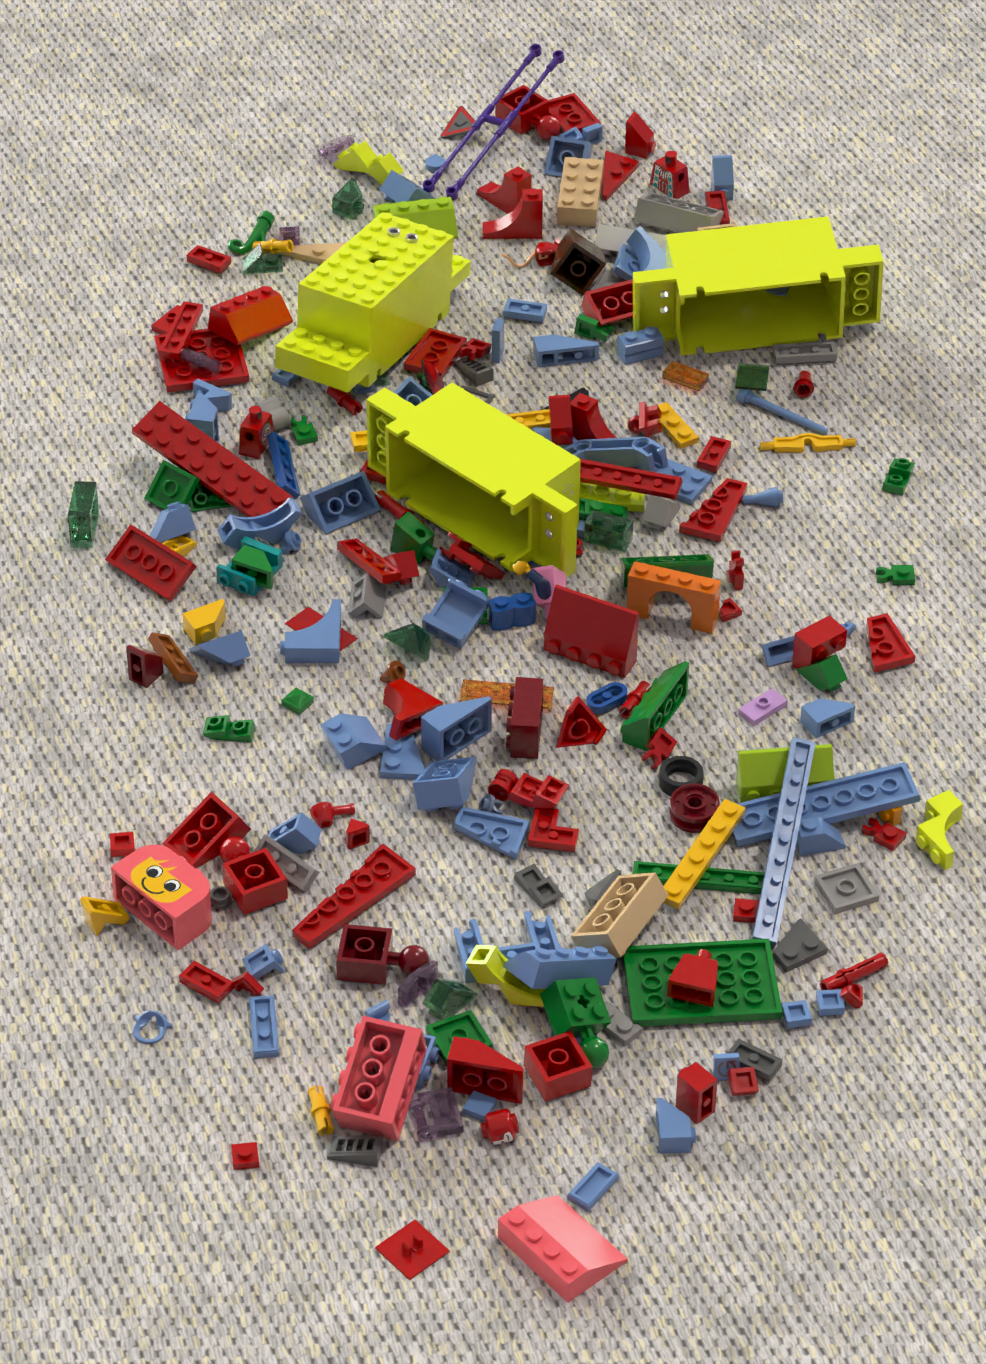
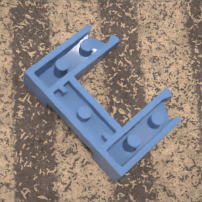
(540, 936)

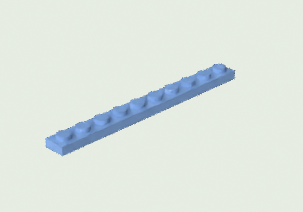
(783, 840)

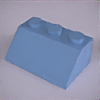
(341, 502)

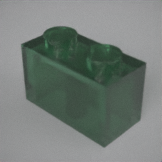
(608, 531)

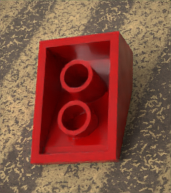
(205, 830)
(482, 1069)

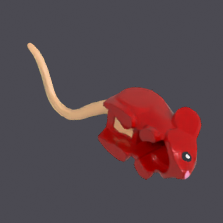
(543, 253)

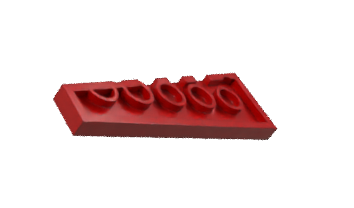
(374, 880)

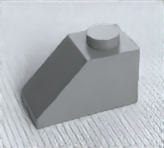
(659, 512)

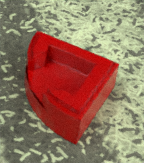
(729, 610)
(247, 982)
(853, 995)

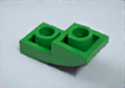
(898, 476)
(223, 729)

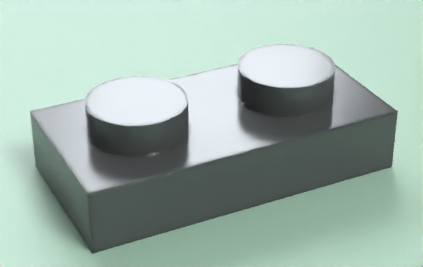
(764, 1063)

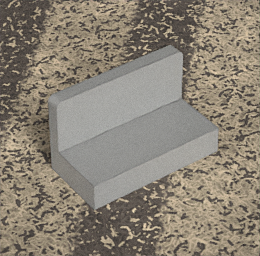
(367, 595)

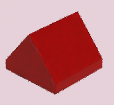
(357, 834)

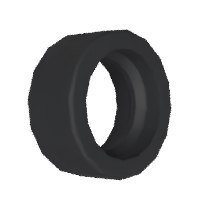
(679, 764)

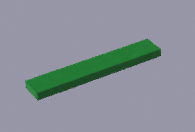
(712, 879)

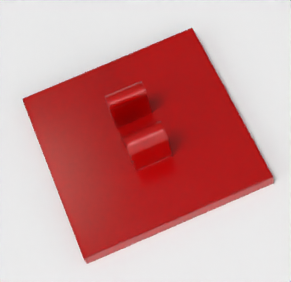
(412, 1249)

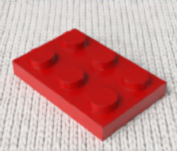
(571, 113)
(437, 348)

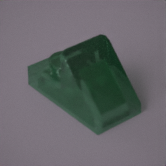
(258, 263)

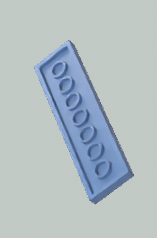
(833, 801)

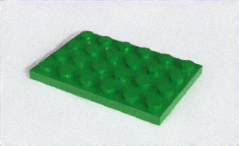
(743, 988)

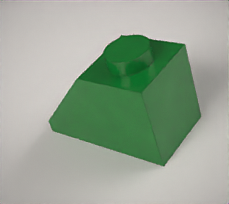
(254, 564)
(825, 673)

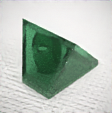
(411, 638)

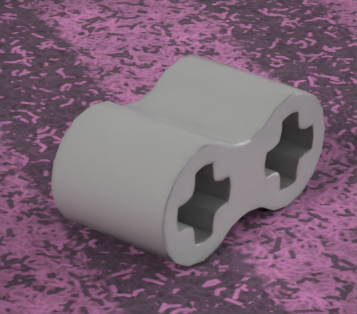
(279, 414)

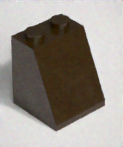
(577, 262)

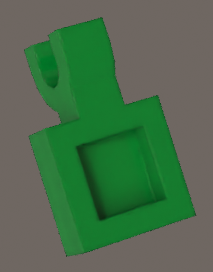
(588, 328)

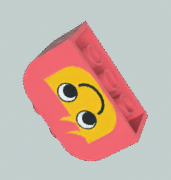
(164, 893)

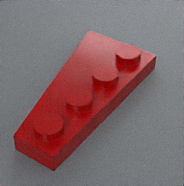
(716, 513)

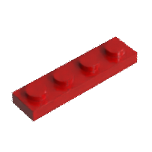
(181, 330)
(369, 561)

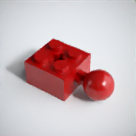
(533, 113)
(251, 877)

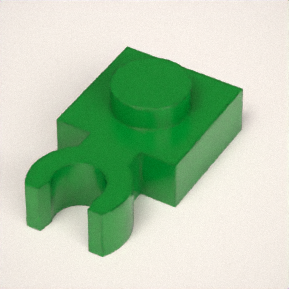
(303, 432)
(897, 574)

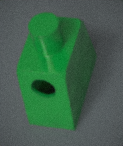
(412, 534)

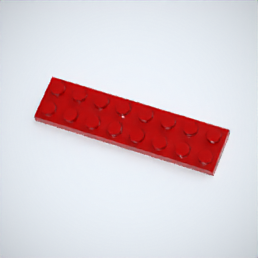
(210, 461)

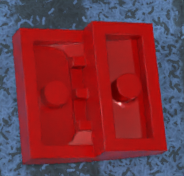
(536, 793)

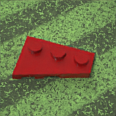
(887, 644)

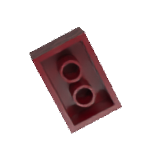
(525, 718)

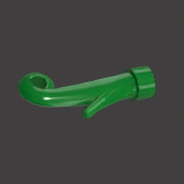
(259, 232)

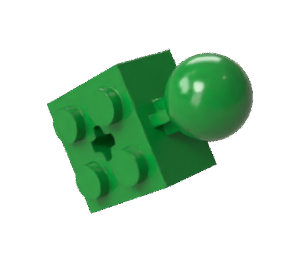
(579, 1008)

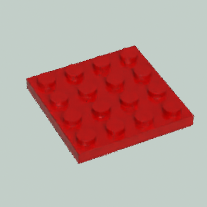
(180, 374)

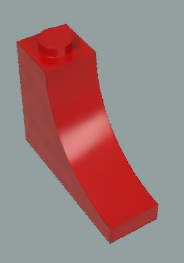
(509, 193)
(522, 222)
(587, 420)
(409, 706)

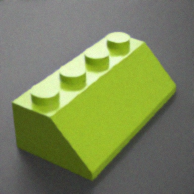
(434, 213)
(763, 770)

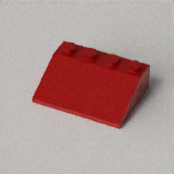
(592, 631)

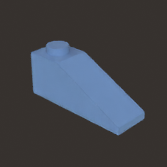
(560, 350)

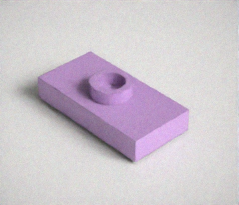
(762, 707)

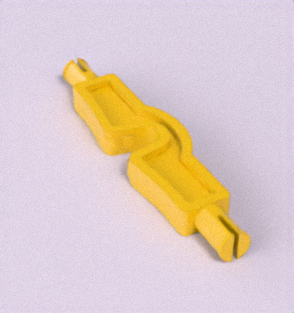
(818, 443)

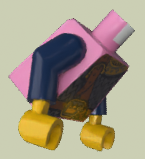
(543, 580)

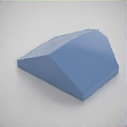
(444, 568)

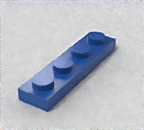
(283, 464)

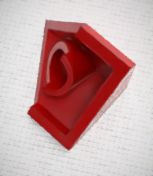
(580, 726)

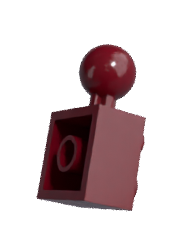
(367, 955)

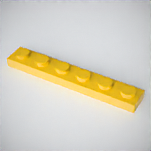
(702, 852)

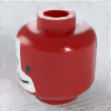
(500, 1126)

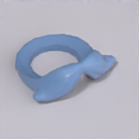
(142, 1021)

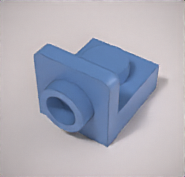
(263, 961)

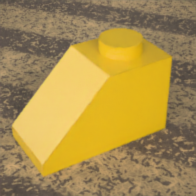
(204, 622)

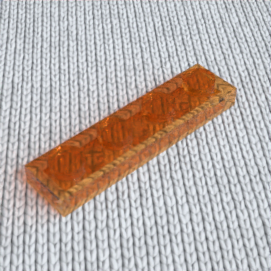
(498, 692)

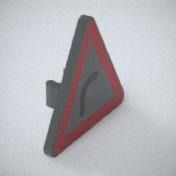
(459, 124)

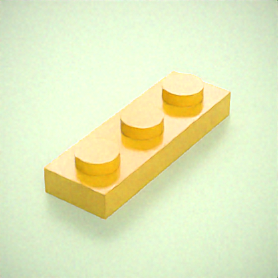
(676, 427)

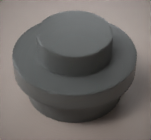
(220, 897)

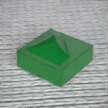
(297, 701)

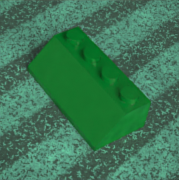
(693, 564)
(656, 706)

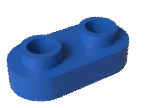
(606, 697)

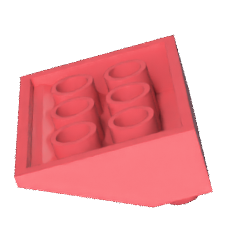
(559, 1245)

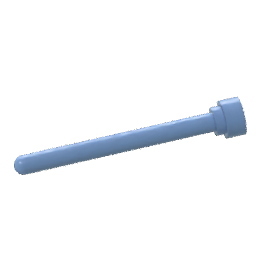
(747, 396)

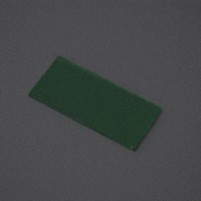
(752, 377)

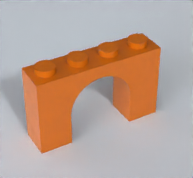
(699, 592)

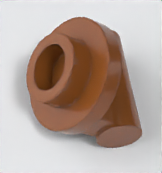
(394, 671)

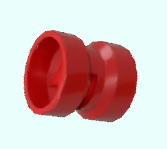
(502, 784)

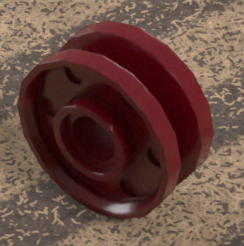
(693, 807)

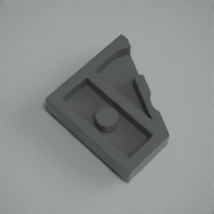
(798, 947)

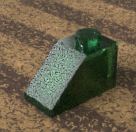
(348, 200)
(447, 997)

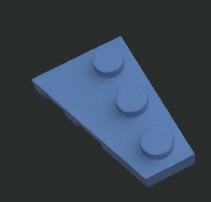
(401, 758)
(494, 830)

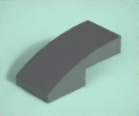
(538, 887)

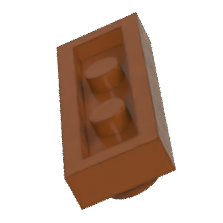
(173, 658)

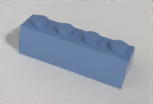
(543, 966)

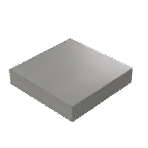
(846, 888)

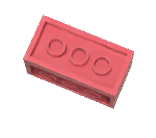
(379, 1078)

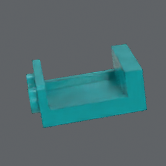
(243, 582)

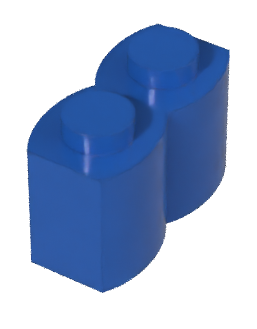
(511, 611)

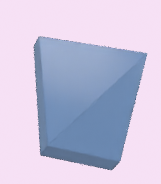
(778, 651)

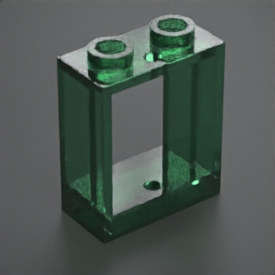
(83, 514)

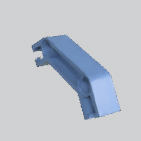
(623, 452)

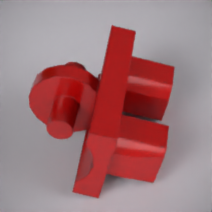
(647, 421)

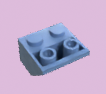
(204, 416)

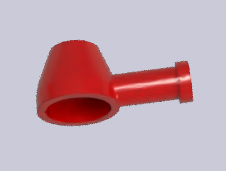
(324, 813)

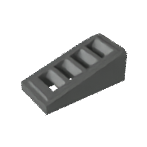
(475, 371)
(363, 1157)

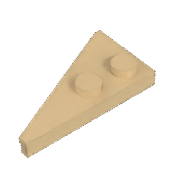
(314, 252)

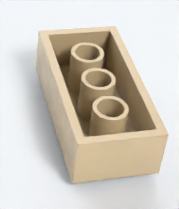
(580, 192)
(621, 913)

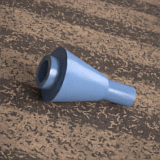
(769, 497)

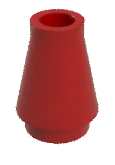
(803, 386)

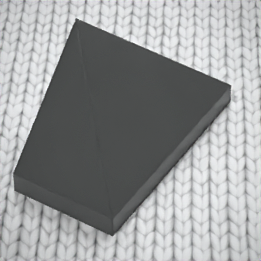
(597, 891)

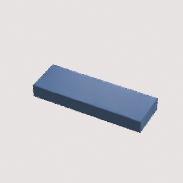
(264, 1026)

